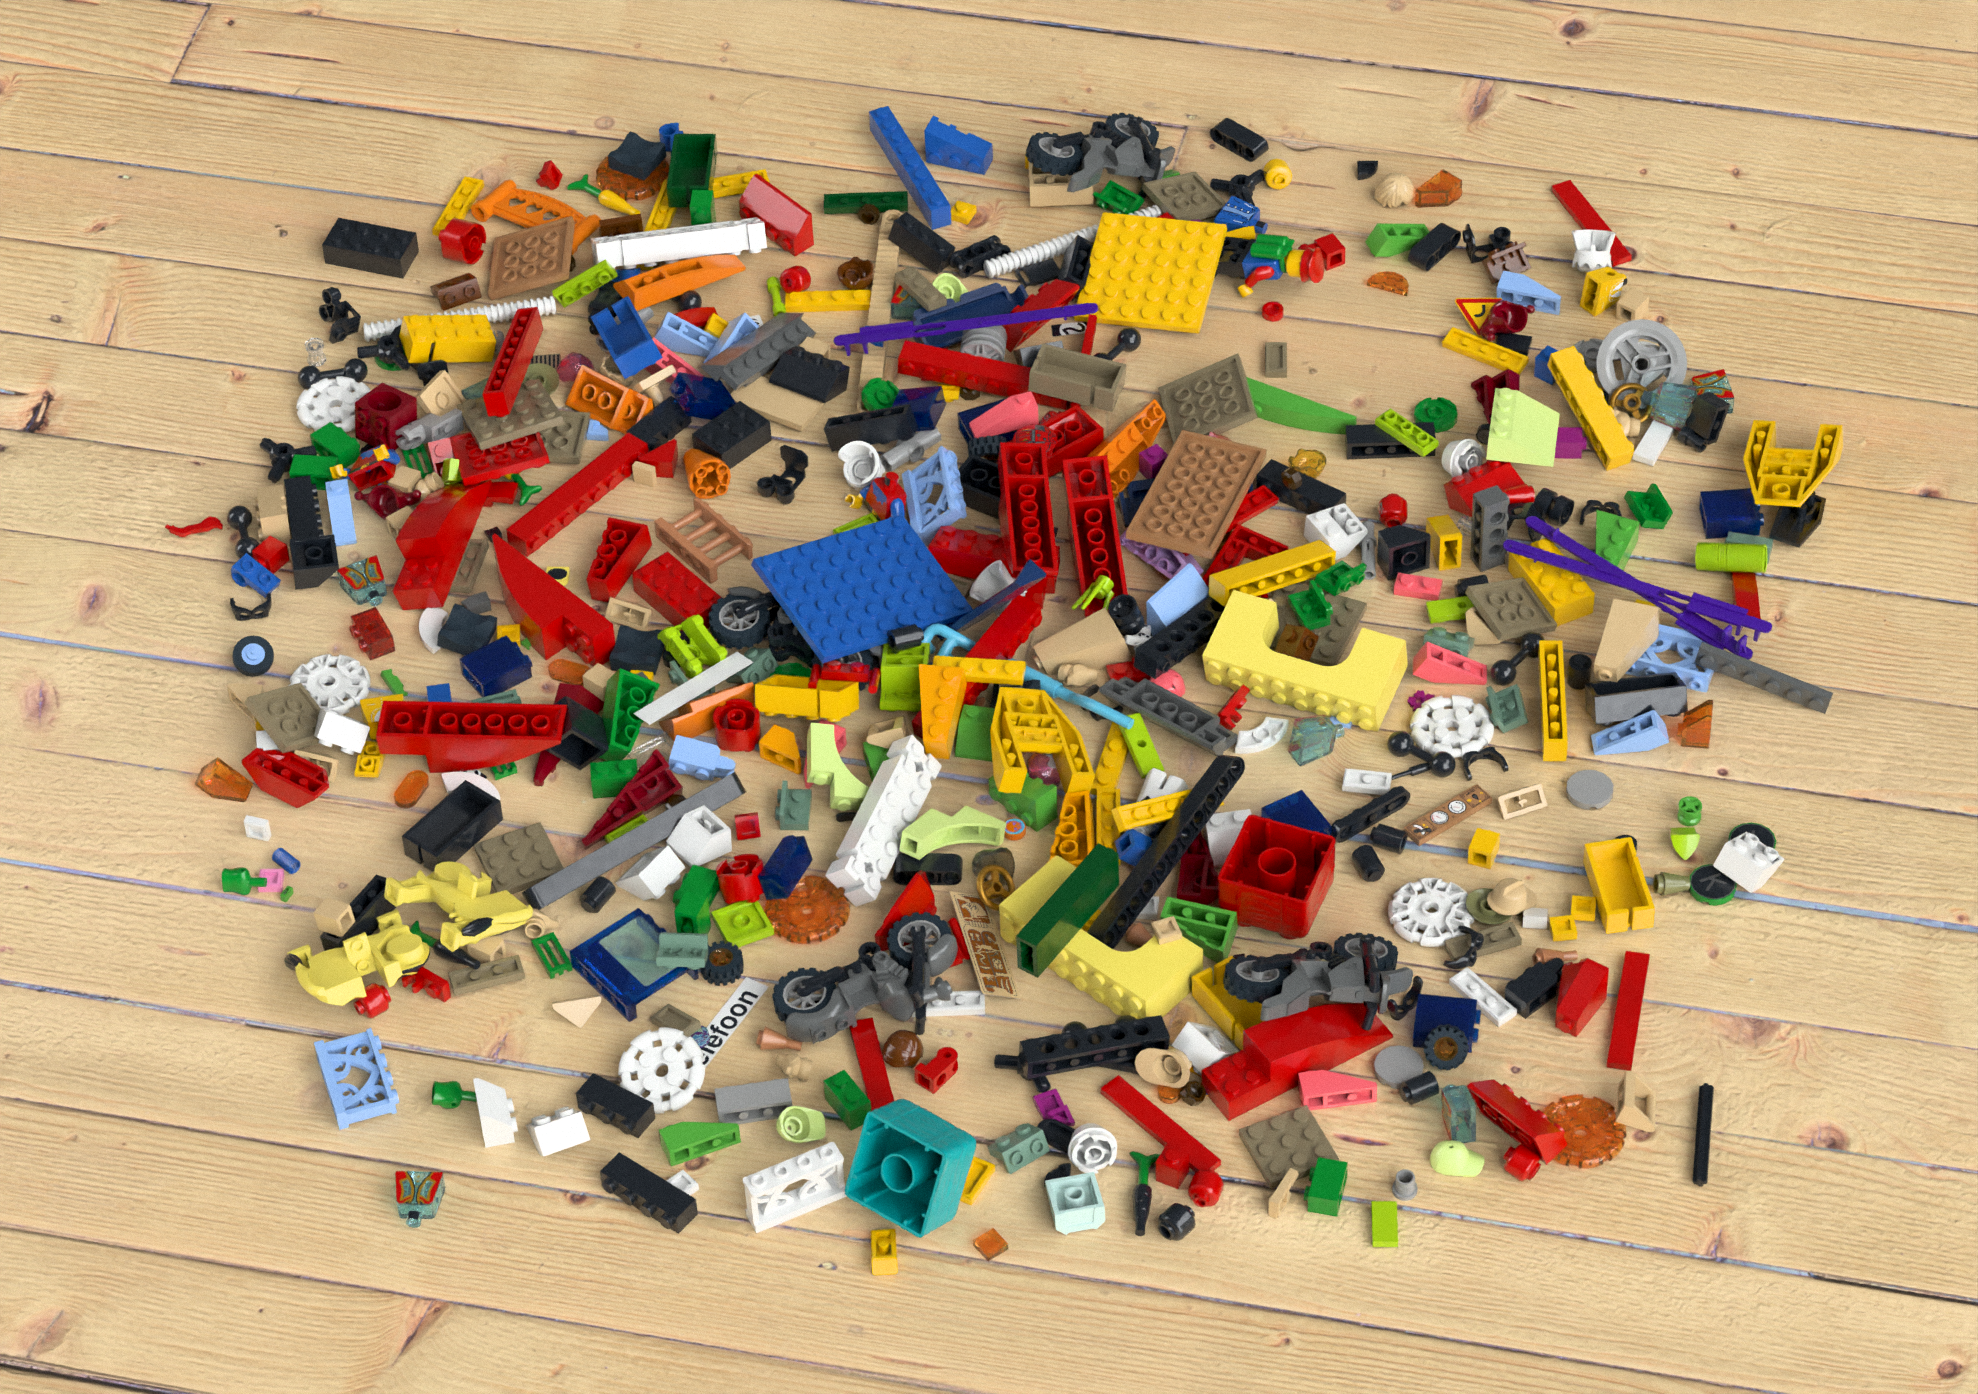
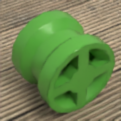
(1689, 811)

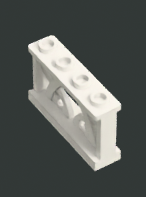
(778, 1206)

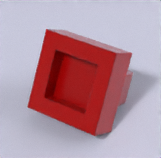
(549, 176)
(747, 826)

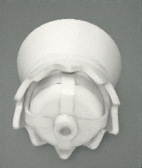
(1592, 249)
(860, 464)
(992, 581)

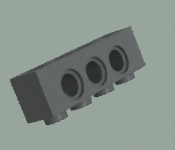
(1489, 528)

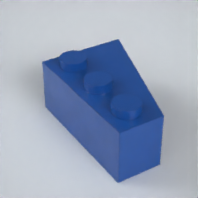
(955, 149)

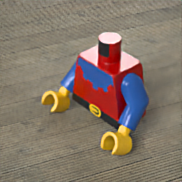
(370, 467)
(882, 497)

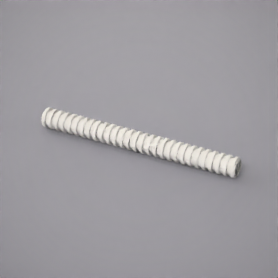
(1048, 248)
(493, 313)

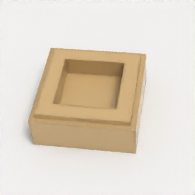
(644, 474)
(1166, 930)

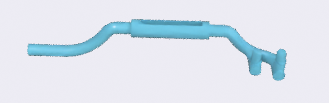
(1051, 686)

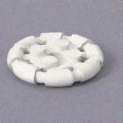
(335, 392)
(348, 678)
(1457, 743)
(1434, 895)
(666, 1055)

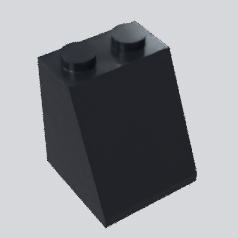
(582, 736)

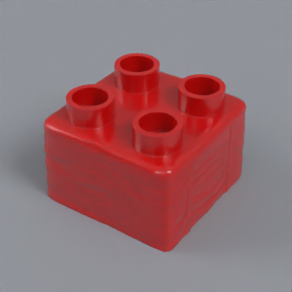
(1277, 876)

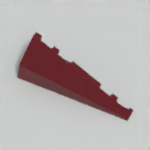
(1486, 387)
(548, 761)
(639, 797)
(1197, 874)

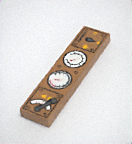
(1448, 815)

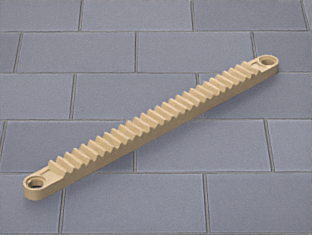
(880, 305)

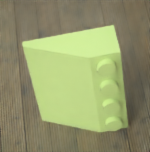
(1521, 429)

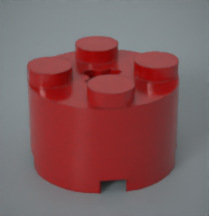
(462, 241)
(737, 725)
(740, 878)

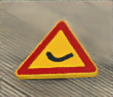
(1476, 311)

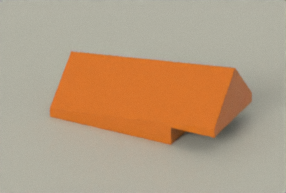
(608, 400)
(697, 715)

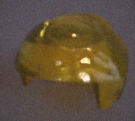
(1308, 462)

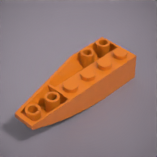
(676, 278)
(1127, 441)

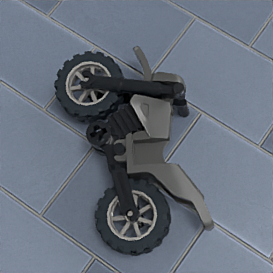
(1119, 145)
(1355, 972)

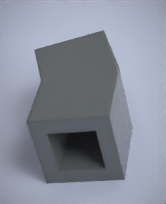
(477, 603)

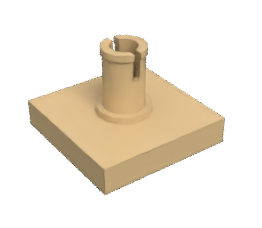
(651, 384)
(440, 395)

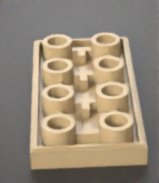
(778, 403)

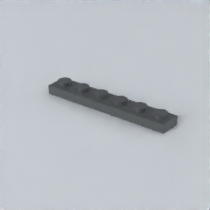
(1763, 677)

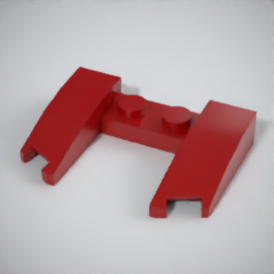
(1240, 545)

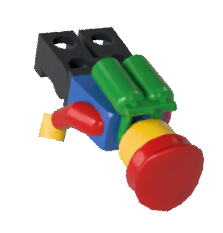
(1267, 260)

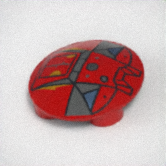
(1037, 434)

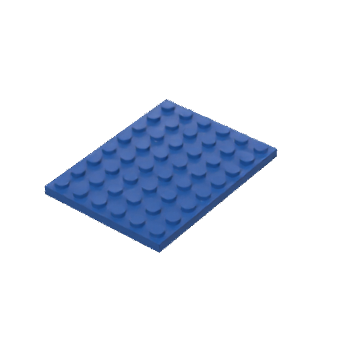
(860, 586)

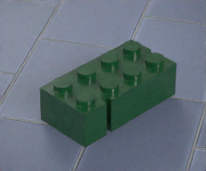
(691, 167)

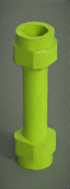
(774, 288)

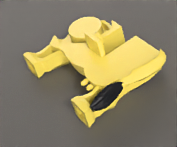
(465, 899)
(337, 972)

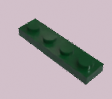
(852, 202)

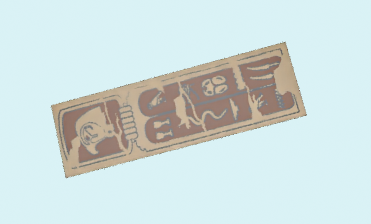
(984, 946)

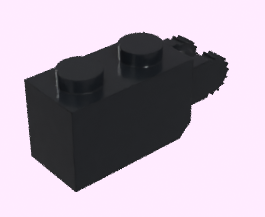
(606, 297)
(1534, 987)

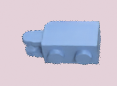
(699, 759)

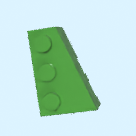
(1615, 538)
(1034, 804)
(1204, 926)

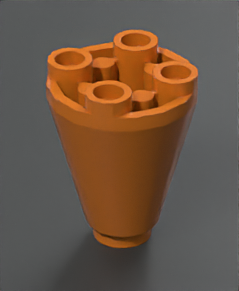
(706, 474)

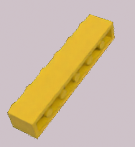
(1590, 408)
(1272, 571)
(1552, 700)

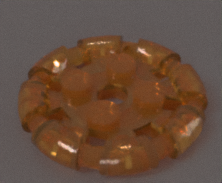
(620, 183)
(813, 925)
(1592, 1123)

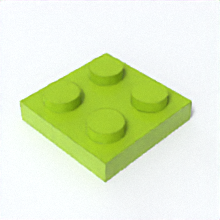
(742, 923)

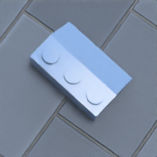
(735, 331)
(1176, 598)

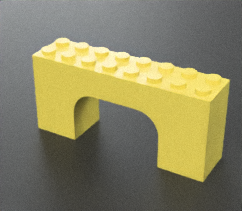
(1350, 691)
(1130, 982)

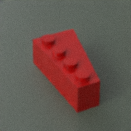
(617, 557)

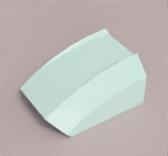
(1075, 1202)

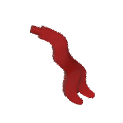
(205, 526)

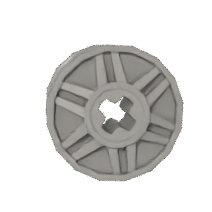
(985, 342)

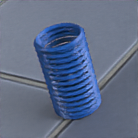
(286, 860)

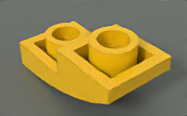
(369, 761)

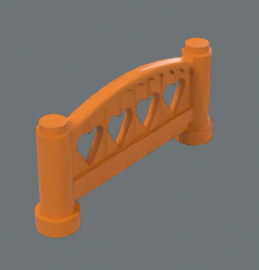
(499, 204)

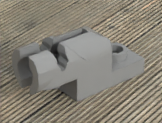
(430, 429)

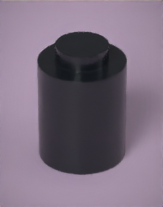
(1462, 584)
(905, 638)
(1579, 671)
(1389, 838)
(1368, 863)
(597, 895)
(1419, 1088)

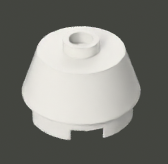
(1461, 456)
(1092, 1148)

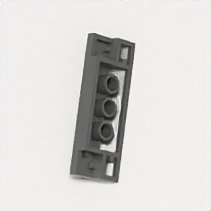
(758, 351)
(1171, 713)

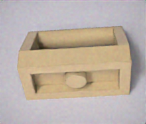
(887, 731)
(1626, 1112)

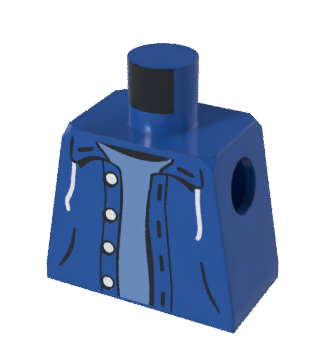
(1240, 214)

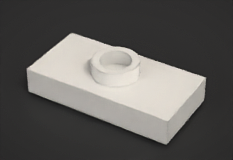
(1366, 781)

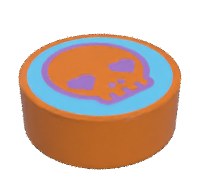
(1015, 829)

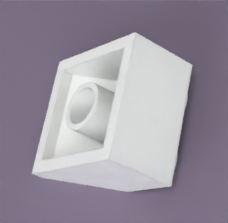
(341, 730)
(1222, 833)
(652, 874)
(1203, 1045)
(495, 1113)

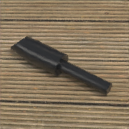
(1414, 770)

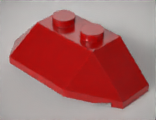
(286, 776)
(915, 898)

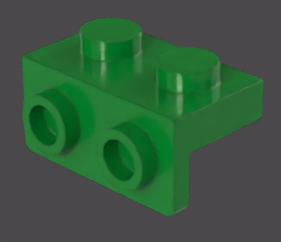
(1118, 199)
(1649, 507)
(1340, 577)
(1311, 607)

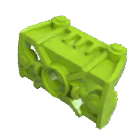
(700, 644)

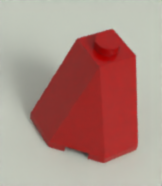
(1580, 994)

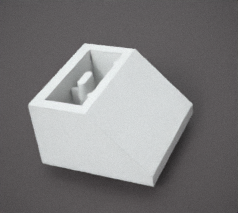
(1336, 528)
(700, 837)
(1748, 861)
(558, 1131)

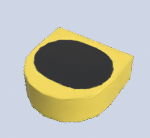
(560, 574)

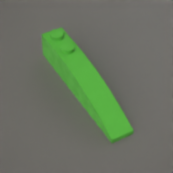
(1296, 411)

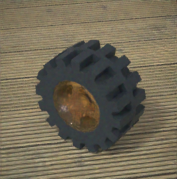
(986, 447)
(723, 964)
(1446, 1056)

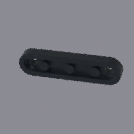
(1370, 814)

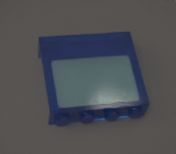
(623, 962)

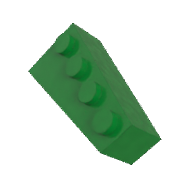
(623, 697)

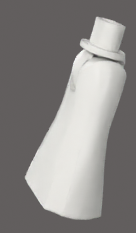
(1156, 786)

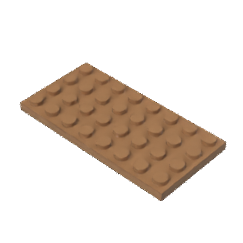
(1196, 494)

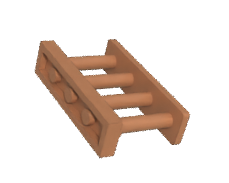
(695, 555)

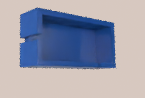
(629, 341)

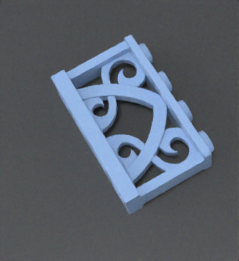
(915, 482)
(1686, 646)
(344, 1106)

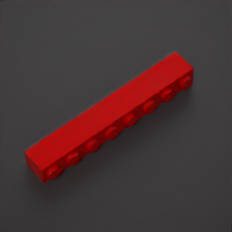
(512, 362)
(969, 371)
(576, 495)
(998, 643)

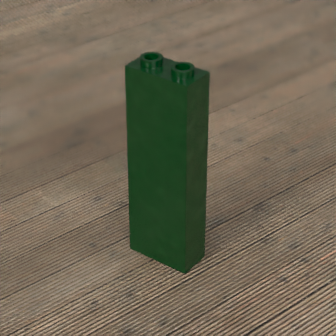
(1067, 910)

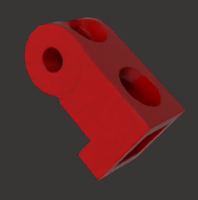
(938, 1070)

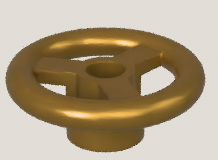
(1614, 402)
(993, 888)

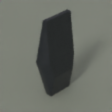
(1797, 524)

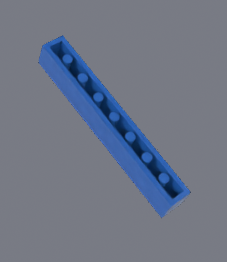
(910, 167)

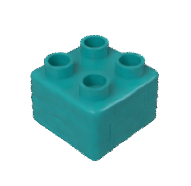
(910, 1166)

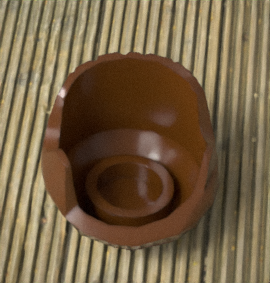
(856, 274)
(903, 1049)

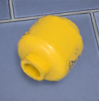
(1276, 172)

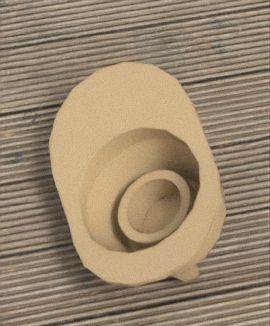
(1511, 897)
(1164, 1066)

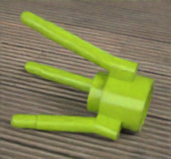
(1099, 589)

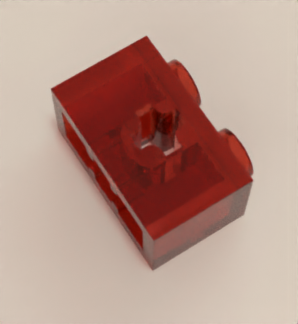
(372, 633)

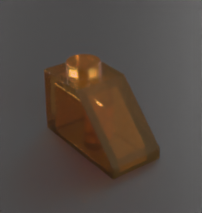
(1439, 191)
(1696, 726)
(223, 782)

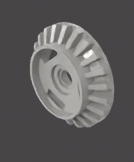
(1623, 345)

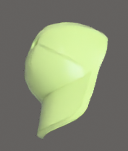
(949, 286)
(803, 1123)
(1454, 1159)

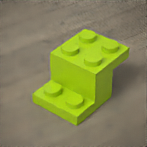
(901, 678)

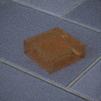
(990, 1244)

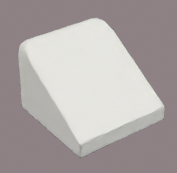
(1535, 918)

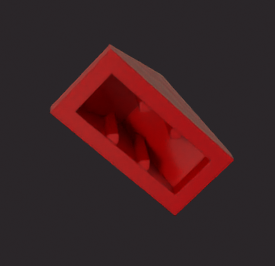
(663, 458)

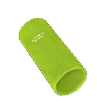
(1735, 557)

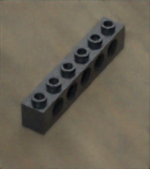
(1178, 639)
(1092, 1046)

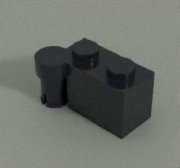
(1704, 421)

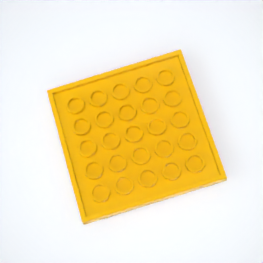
(1152, 271)

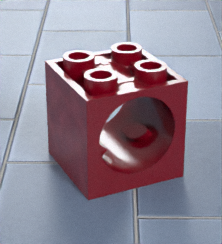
(382, 413)

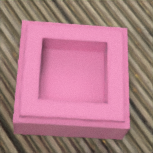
(275, 880)

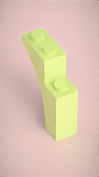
(826, 767)
(940, 830)

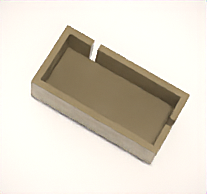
(1077, 377)

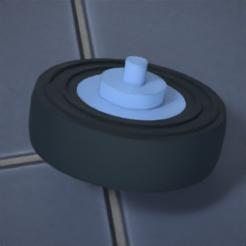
(253, 656)

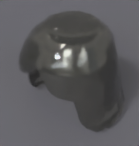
(1000, 856)

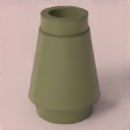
(1670, 883)

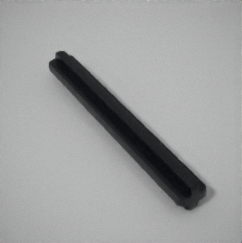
(1703, 1135)

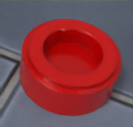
(1272, 311)

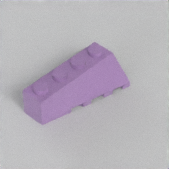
(1164, 560)

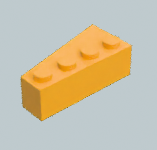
(941, 703)
(1076, 829)

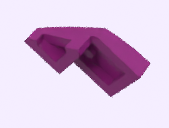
(1051, 1107)

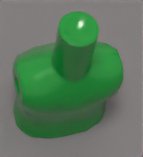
(240, 881)
(450, 1094)

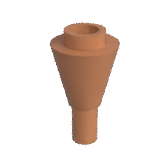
(1137, 934)
(1544, 955)
(773, 1040)

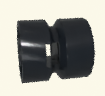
(1554, 507)
(1126, 614)

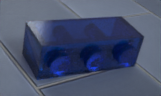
(785, 867)

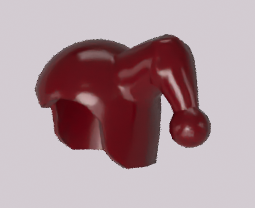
(1506, 319)
(388, 499)

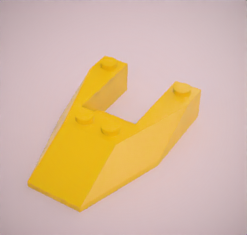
(1788, 474)
(1034, 723)

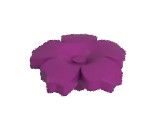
(1419, 698)

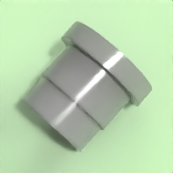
(1404, 1186)

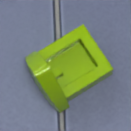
(450, 471)
(1684, 841)

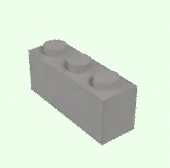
(752, 1101)

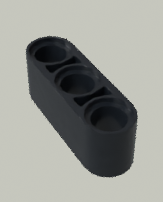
(1239, 139)
(1434, 246)
(939, 868)

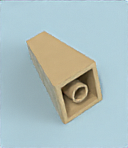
(1626, 636)
(1089, 642)

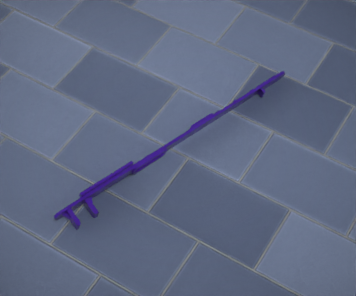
(907, 330)
(1697, 603)
(1687, 620)

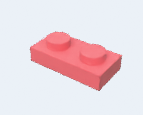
(1418, 587)

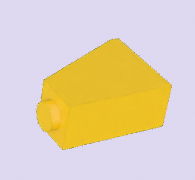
(1445, 542)

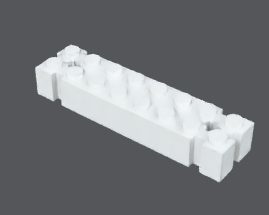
(680, 243)
(883, 815)

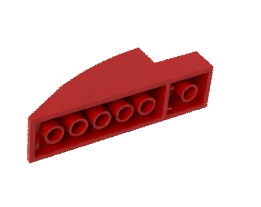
(1026, 507)
(1093, 526)
(435, 543)
(550, 612)
(468, 734)
(1288, 1046)

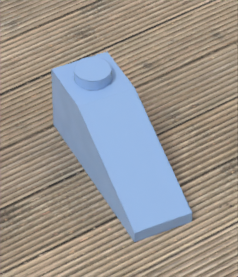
(1525, 291)
(684, 337)
(341, 512)
(1633, 735)

